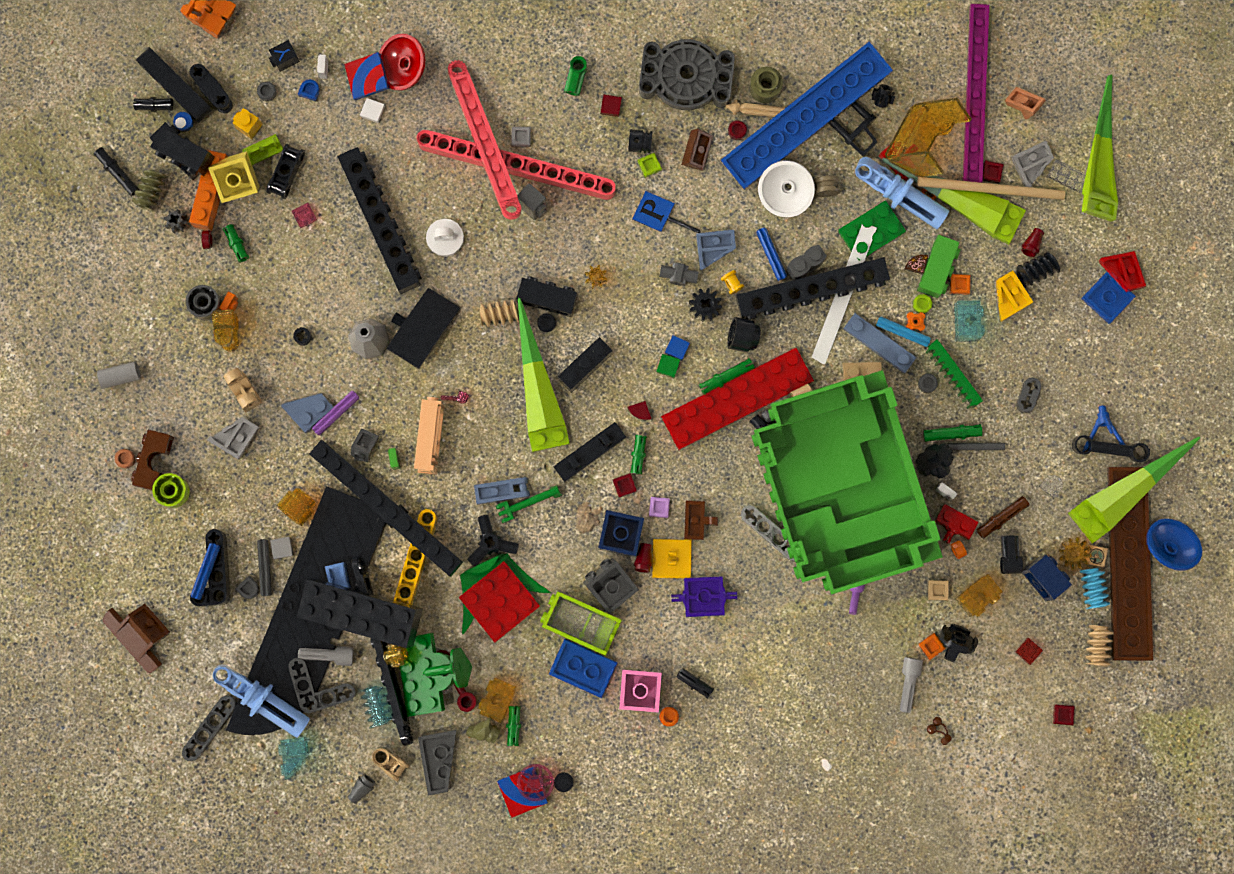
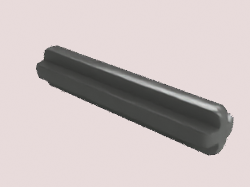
(264, 567)

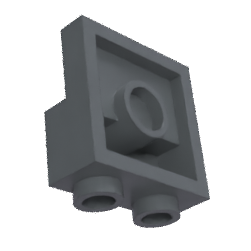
(610, 585)

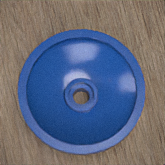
(1174, 544)

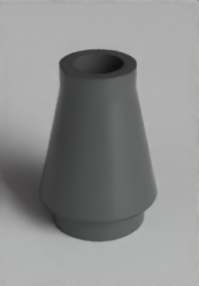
(361, 788)

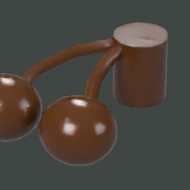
(931, 729)

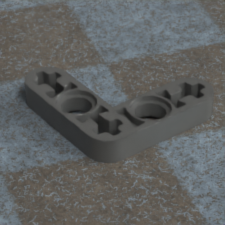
(316, 696)

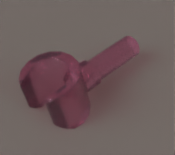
(462, 397)

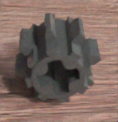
(171, 223)

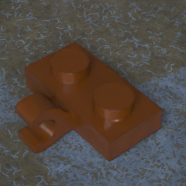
(696, 519)

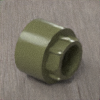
(769, 75)

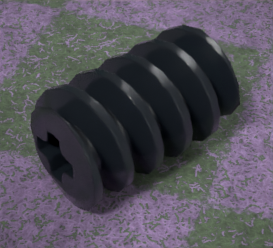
(1036, 268)

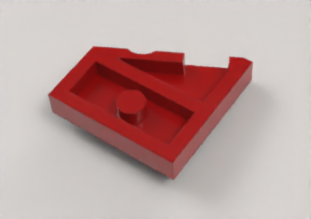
(1124, 270)

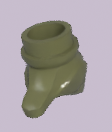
(483, 731)

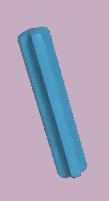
(903, 331)

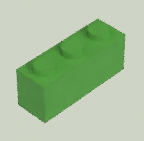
(939, 266)

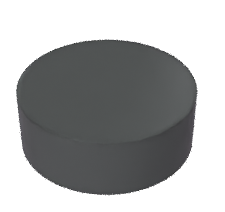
(266, 91)
(927, 383)

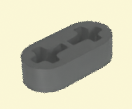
(1024, 394)

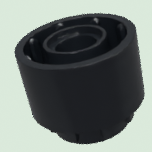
(743, 335)

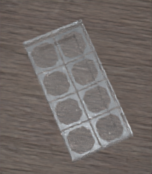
(1067, 176)

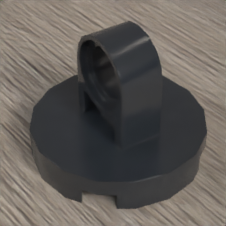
(957, 641)

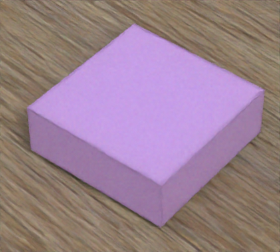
(659, 507)

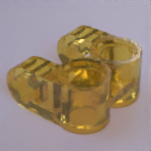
(226, 325)

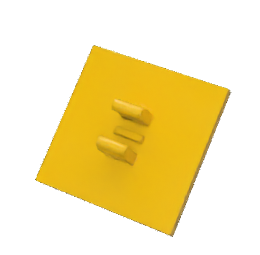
(671, 558)

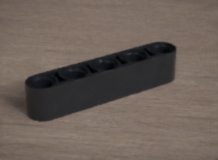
(174, 85)

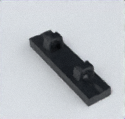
(589, 452)

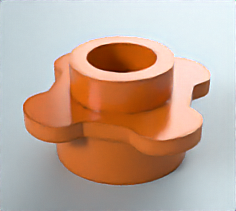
(915, 326)

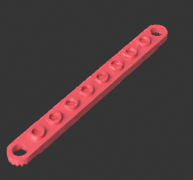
(484, 140)

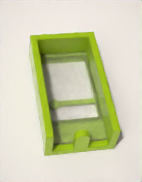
(580, 623)

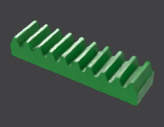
(956, 375)

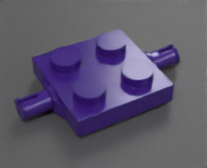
(704, 596)

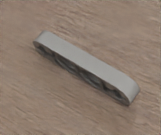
(768, 536)

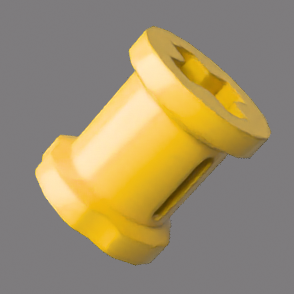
(732, 282)

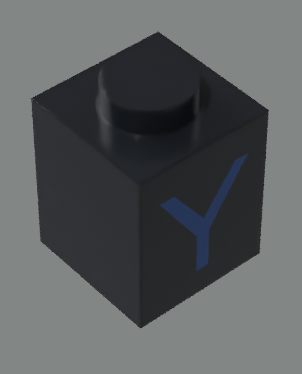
(283, 56)

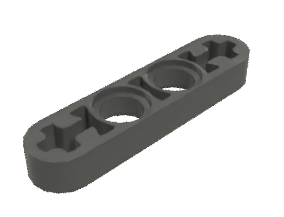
(211, 729)

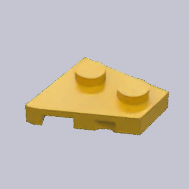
(1011, 295)

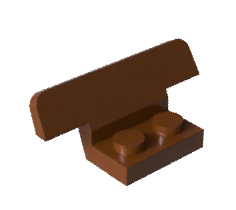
(138, 634)

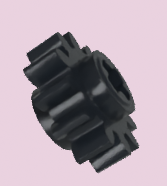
(705, 297)

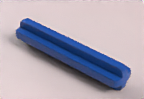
(771, 254)
(205, 571)

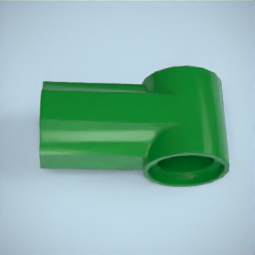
(575, 77)

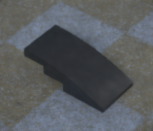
(423, 328)

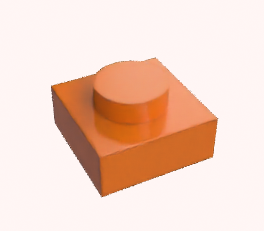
(230, 302)

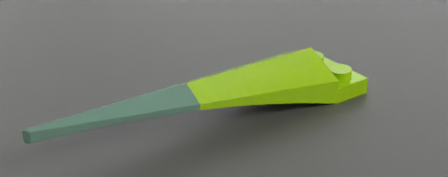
(988, 212)

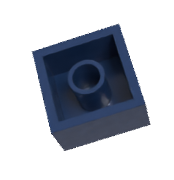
(621, 533)
(1046, 577)

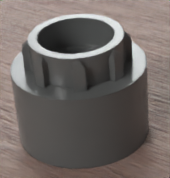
(199, 293)

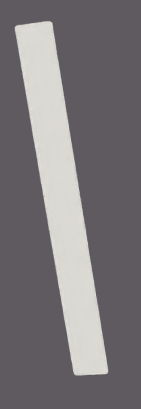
(840, 304)

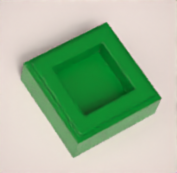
(668, 366)

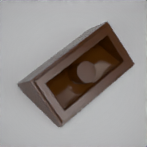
(697, 149)

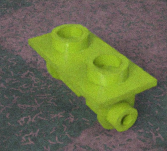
(264, 149)

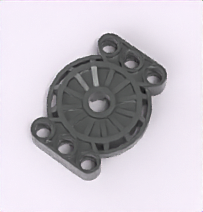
(681, 92)

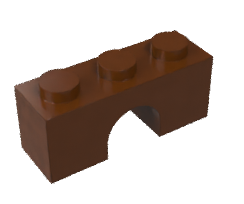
(153, 444)

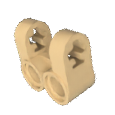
(242, 389)

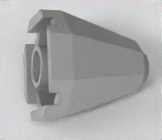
(368, 338)

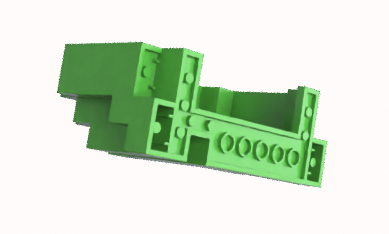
(846, 485)

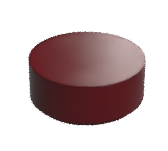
(737, 130)
(207, 240)

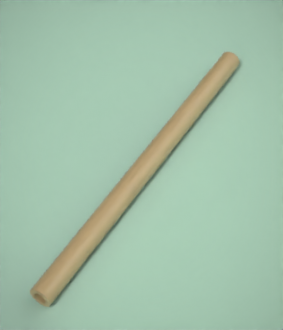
(991, 188)

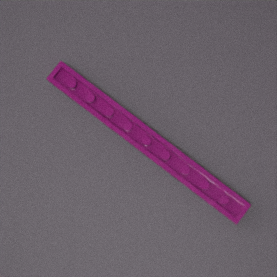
(976, 92)

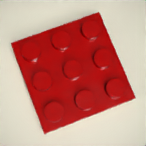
(499, 601)

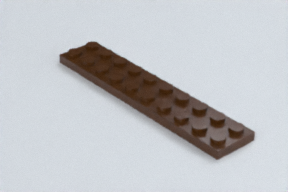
(1130, 579)

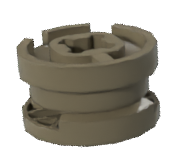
(826, 186)

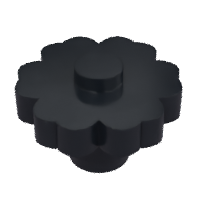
(935, 461)

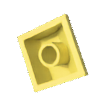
(234, 177)

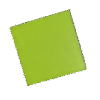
(649, 165)

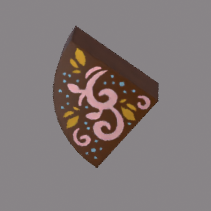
(917, 264)

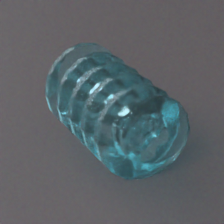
(375, 706)

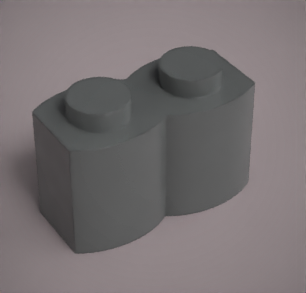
(810, 261)

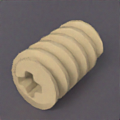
(499, 313)
(1099, 645)

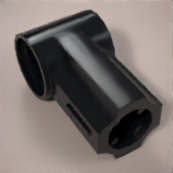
(1011, 561)

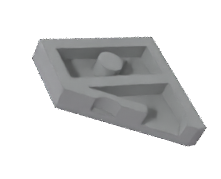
(235, 438)

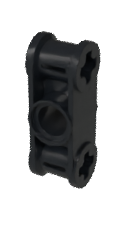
(211, 88)
(290, 159)

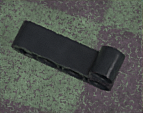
(221, 566)

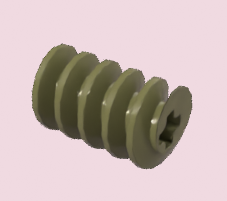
(148, 189)

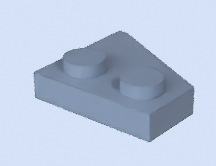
(714, 246)
(308, 410)

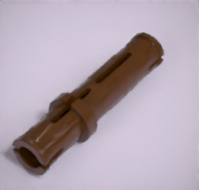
(996, 522)

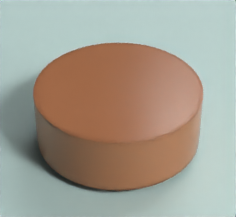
(125, 458)

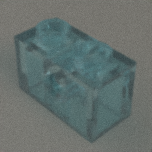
(963, 330)

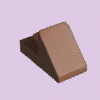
(1024, 102)

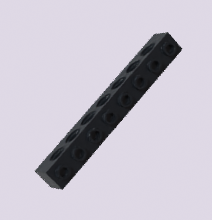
(349, 161)
(876, 267)

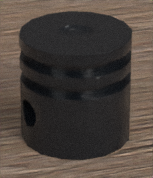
(644, 143)

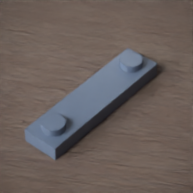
(879, 343)

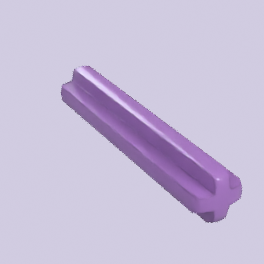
(335, 413)

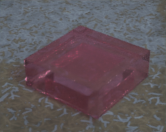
(304, 215)

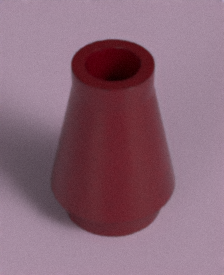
(1032, 244)
(643, 560)

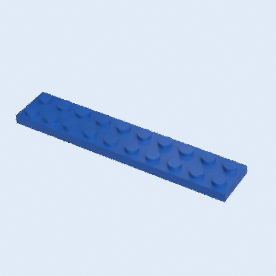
(807, 115)

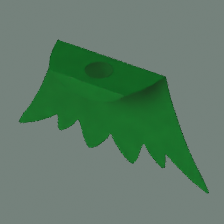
(476, 573)

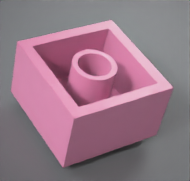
(640, 691)

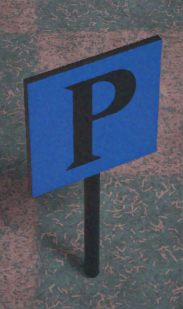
(655, 211)

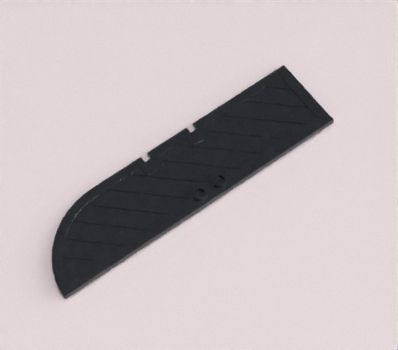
(338, 532)

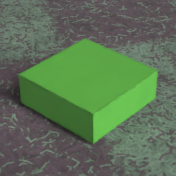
(394, 459)

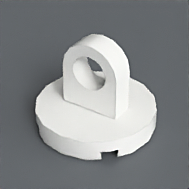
(445, 237)

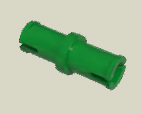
(235, 243)
(638, 454)
(513, 726)

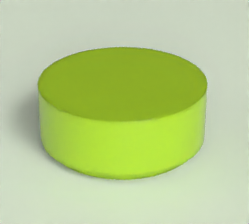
(922, 303)

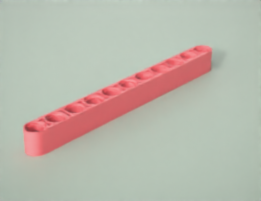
(523, 170)

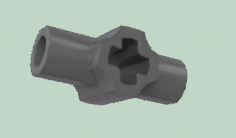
(678, 274)

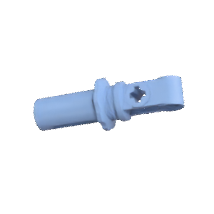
(901, 192)
(254, 695)

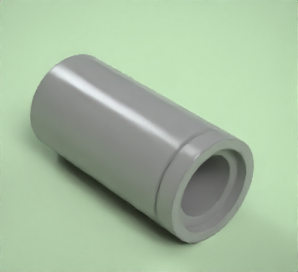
(118, 375)

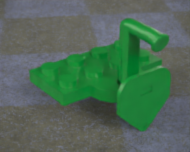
(426, 676)

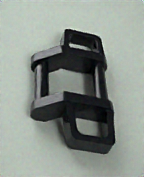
(849, 138)

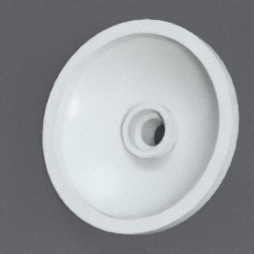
(777, 197)

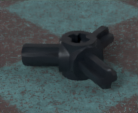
(500, 545)

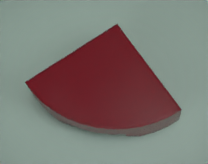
(640, 411)

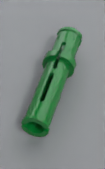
(726, 376)
(952, 433)

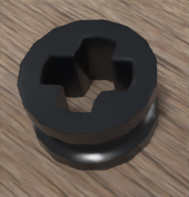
(299, 331)

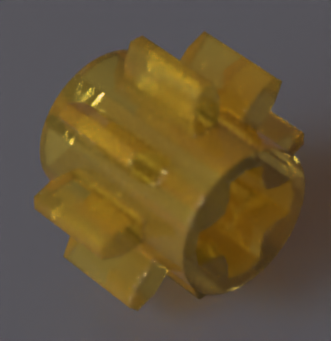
(598, 281)
(395, 655)

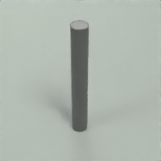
(976, 446)

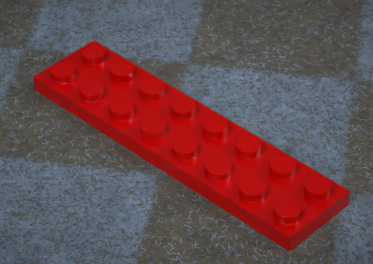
(737, 399)

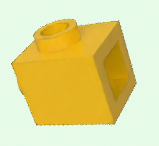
(247, 123)

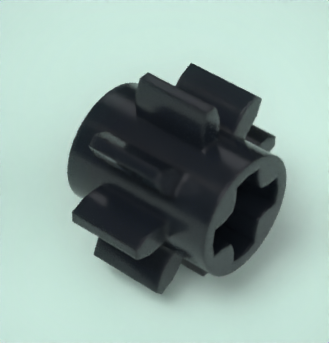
(883, 96)

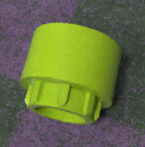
(161, 486)

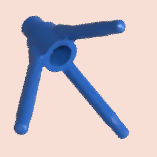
(1103, 420)

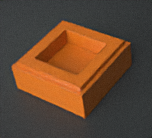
(960, 284)
(931, 646)

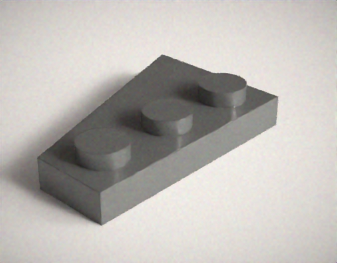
(437, 760)

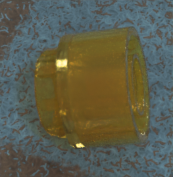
(297, 506)

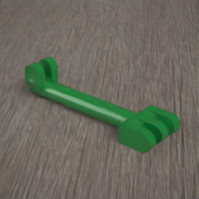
(509, 510)

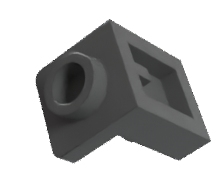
(363, 445)

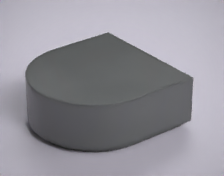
(248, 588)

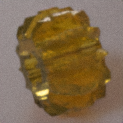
(1069, 559)

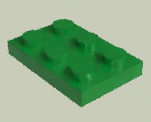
(880, 217)

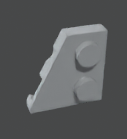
(1032, 162)

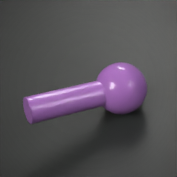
(855, 598)

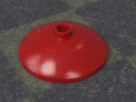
(396, 55)

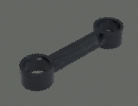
(1110, 448)

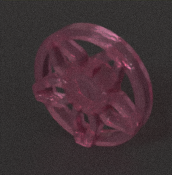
(535, 782)

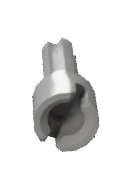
(341, 655)
(911, 669)

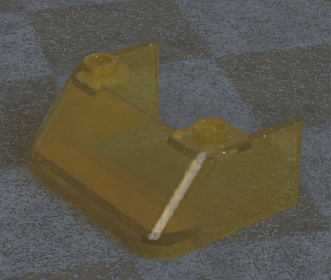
(918, 132)

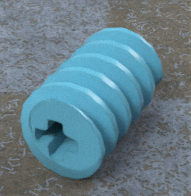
(1094, 588)

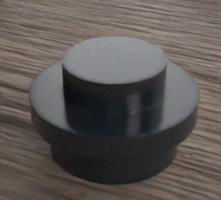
(546, 323)
(563, 782)

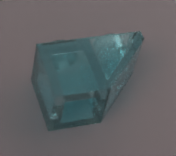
(294, 755)

